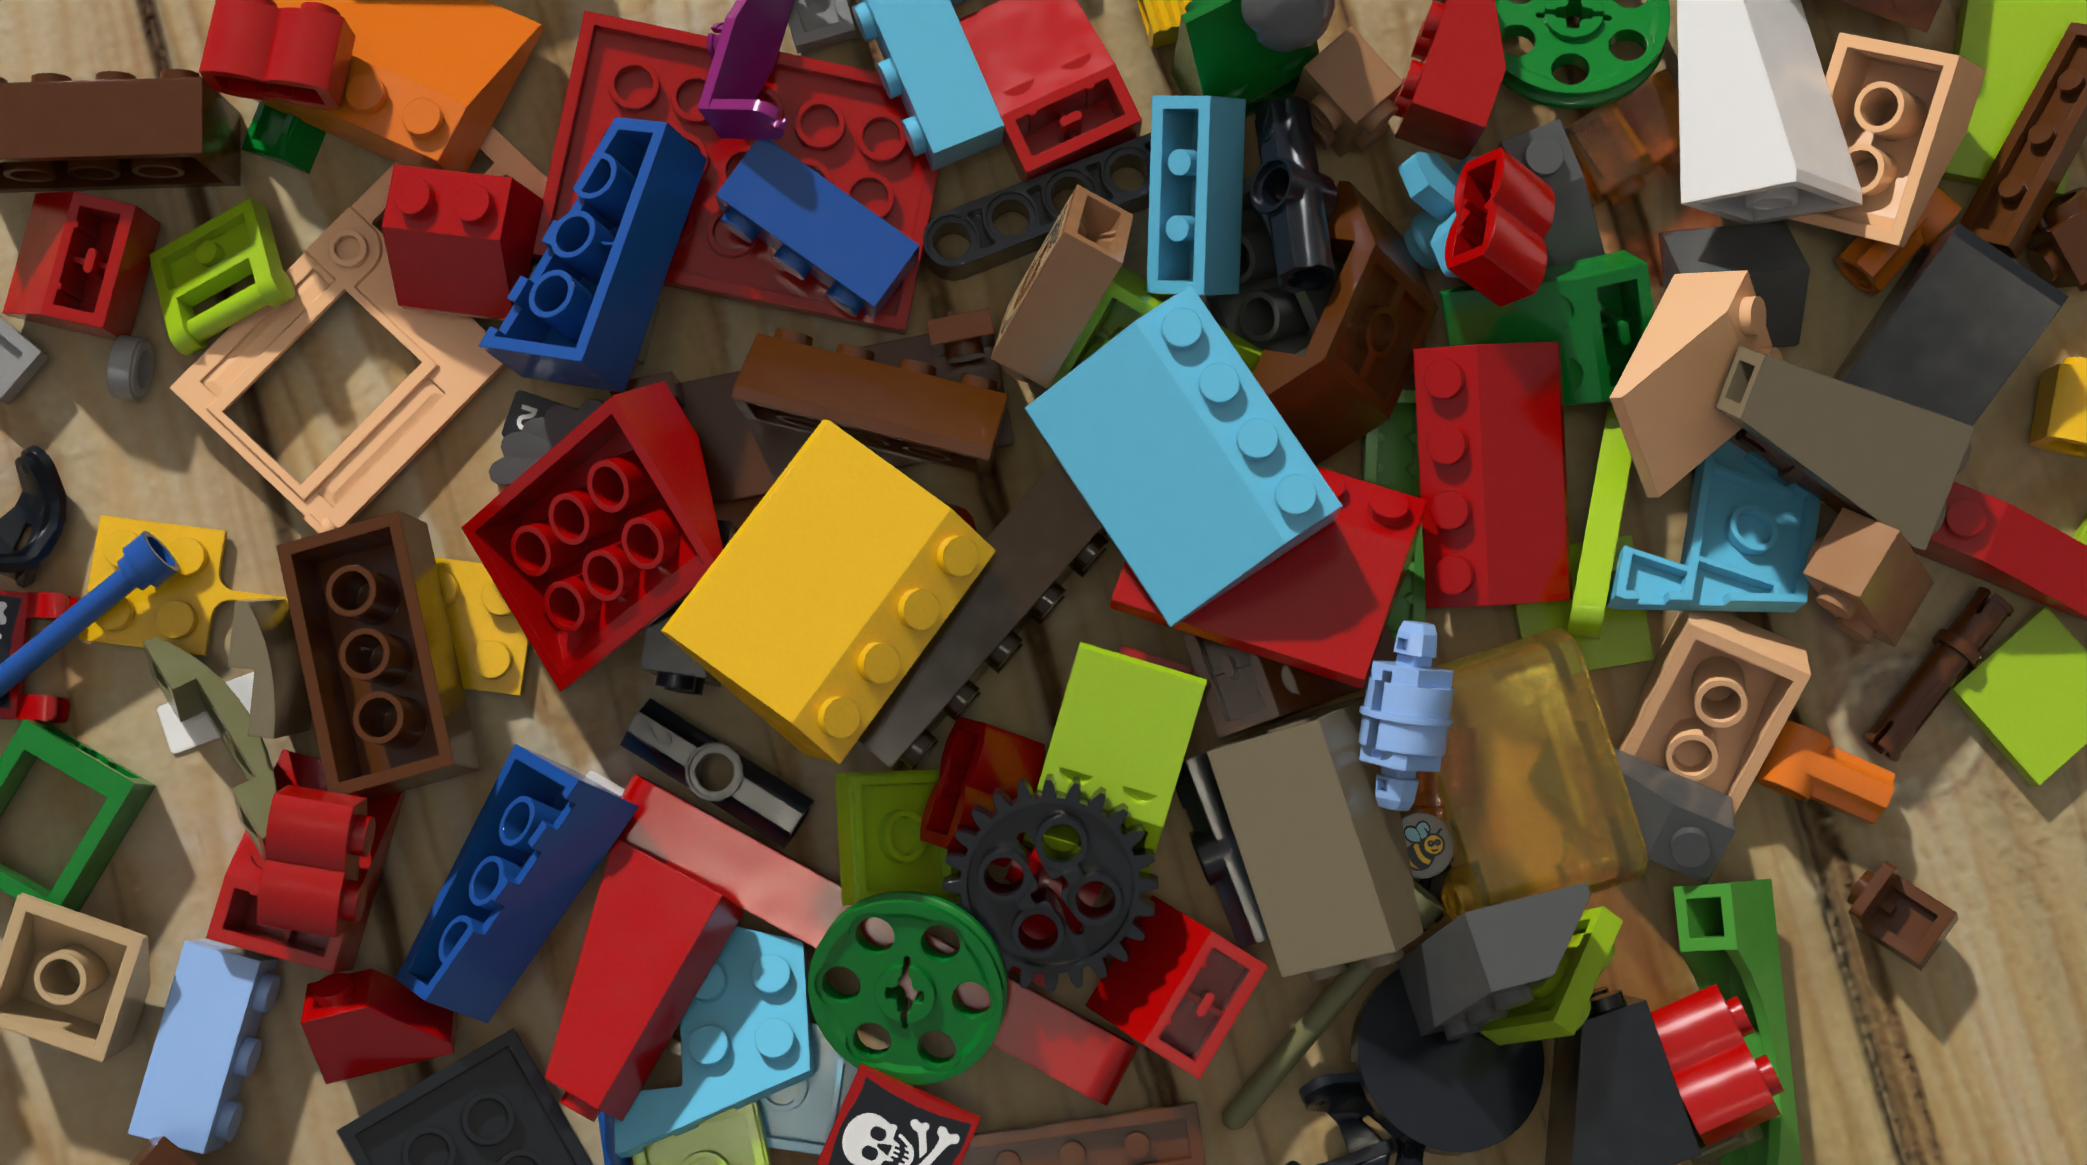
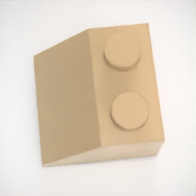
(72, 979)

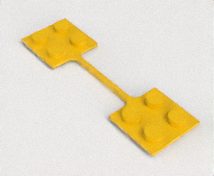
(181, 610)

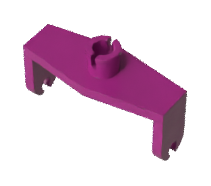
(740, 67)

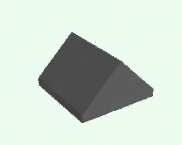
(1763, 249)

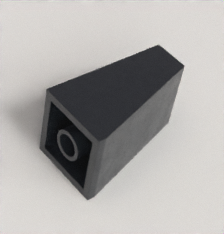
(1952, 328)

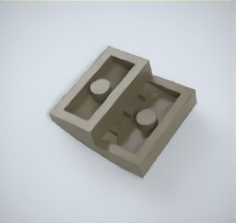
(267, 644)

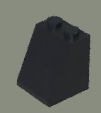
(1616, 1091)

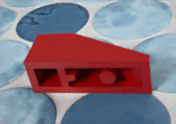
(2010, 550)

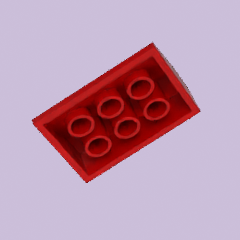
(602, 531)
(1321, 600)

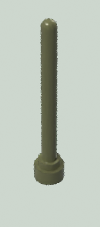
(1312, 1026)

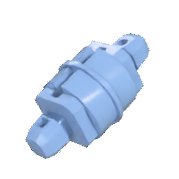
(1406, 715)

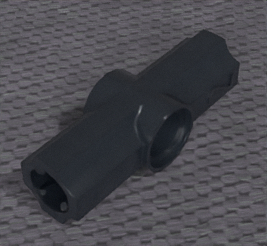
(1293, 194)
(683, 749)
(1219, 850)

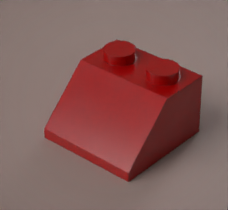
(458, 240)

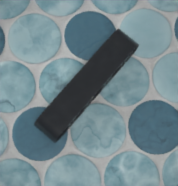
(1034, 202)

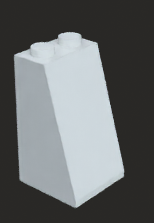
(1757, 114)

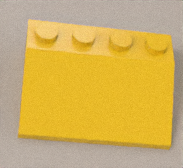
(829, 593)

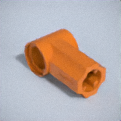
(1874, 264)
(1809, 767)

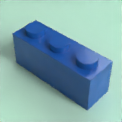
(816, 229)

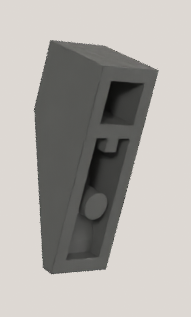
(1552, 158)
(1679, 819)

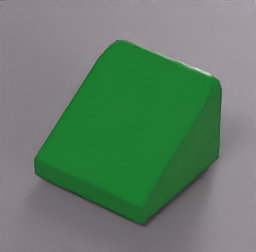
(283, 139)

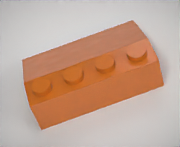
(423, 77)

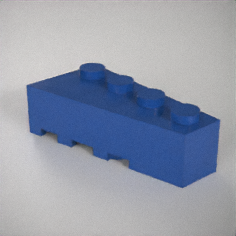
(604, 262)
(512, 882)

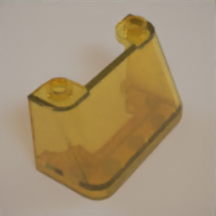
(1532, 778)

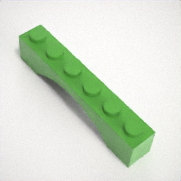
(1733, 942)

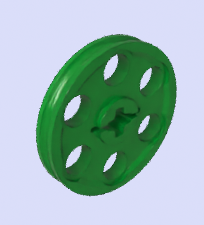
(1588, 47)
(931, 974)

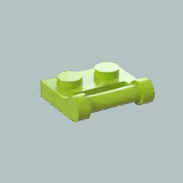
(212, 260)

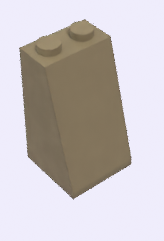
(1317, 844)

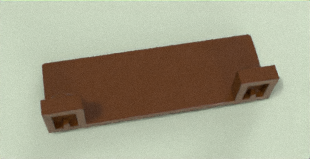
(749, 455)

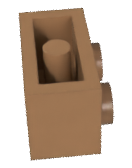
(1349, 94)
(1867, 578)

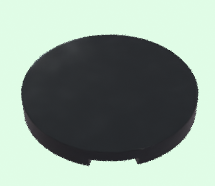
(1440, 1091)

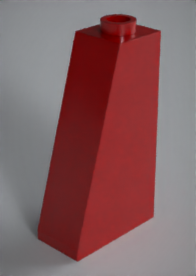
(634, 979)

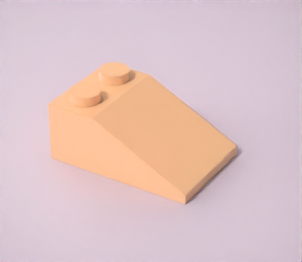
(1902, 126)
(1679, 372)
(1716, 700)

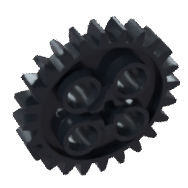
(1102, 855)

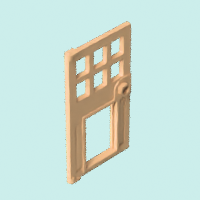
(354, 260)

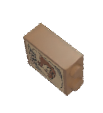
(1062, 287)

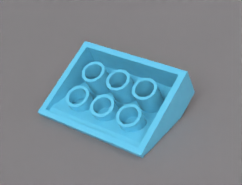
(1183, 457)

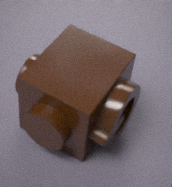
(2060, 241)

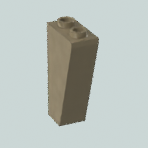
(1855, 443)

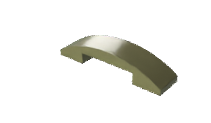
(195, 689)

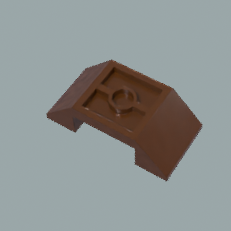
(1362, 340)

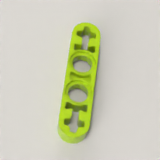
(1601, 532)

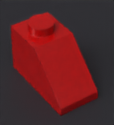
(372, 1025)

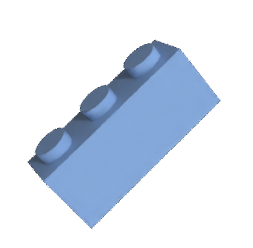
(205, 1046)

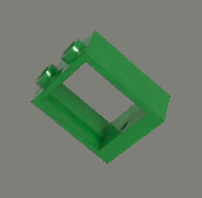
(125, 799)

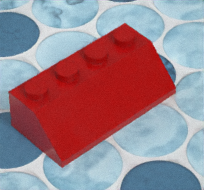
(1493, 474)

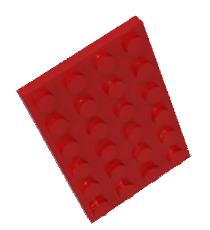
(836, 126)

